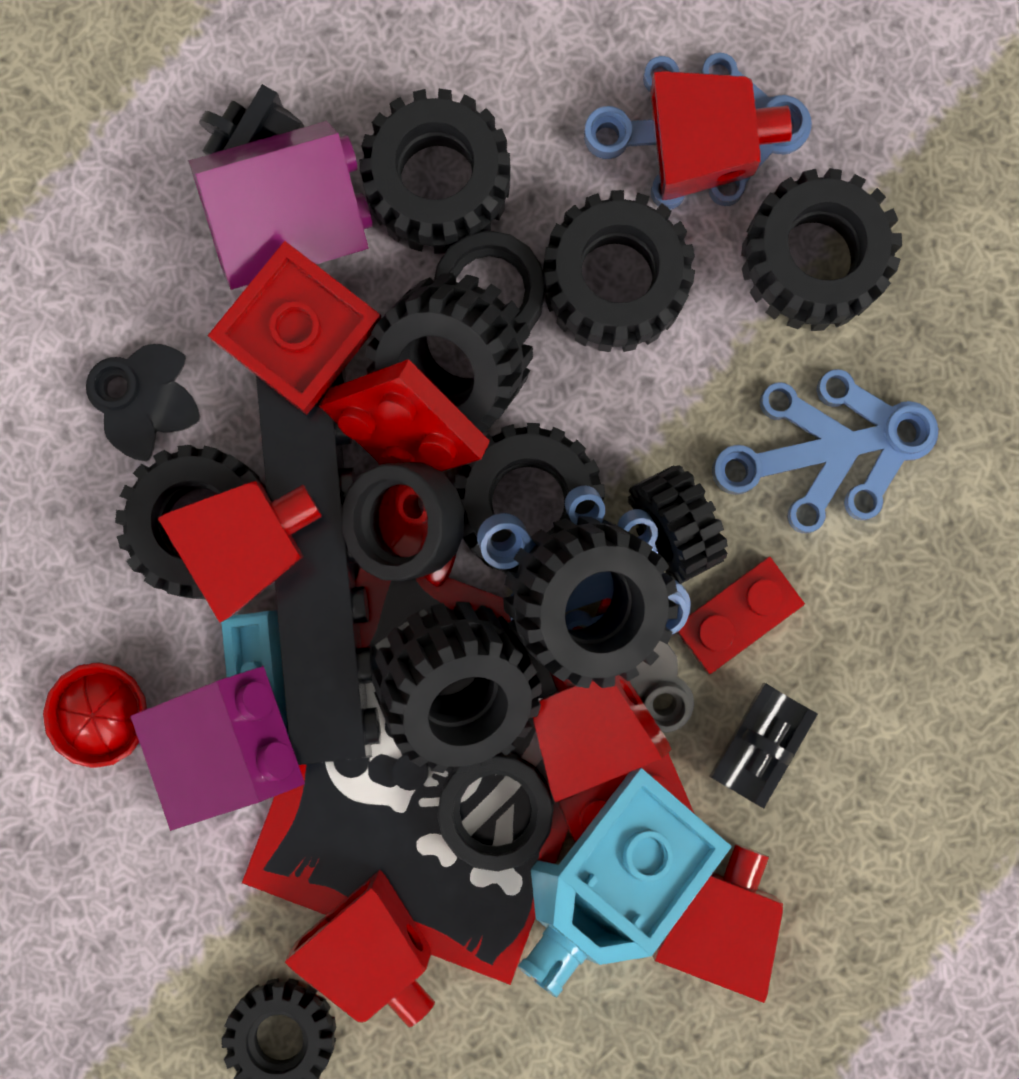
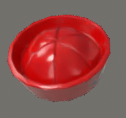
(91, 714)

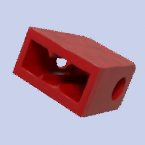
(710, 130)
(239, 542)
(595, 735)
(728, 929)
(367, 955)

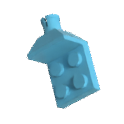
(620, 882)

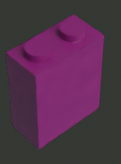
(278, 192)
(217, 749)

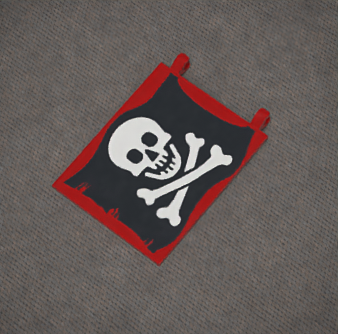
(343, 830)

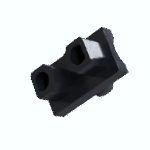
(241, 126)
(763, 745)

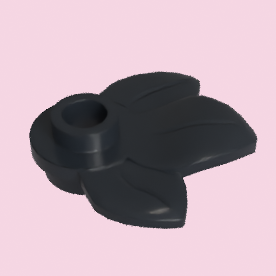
(150, 402)

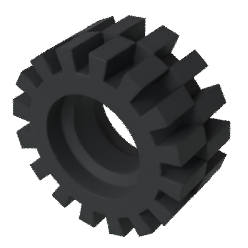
(685, 522)
(287, 1000)

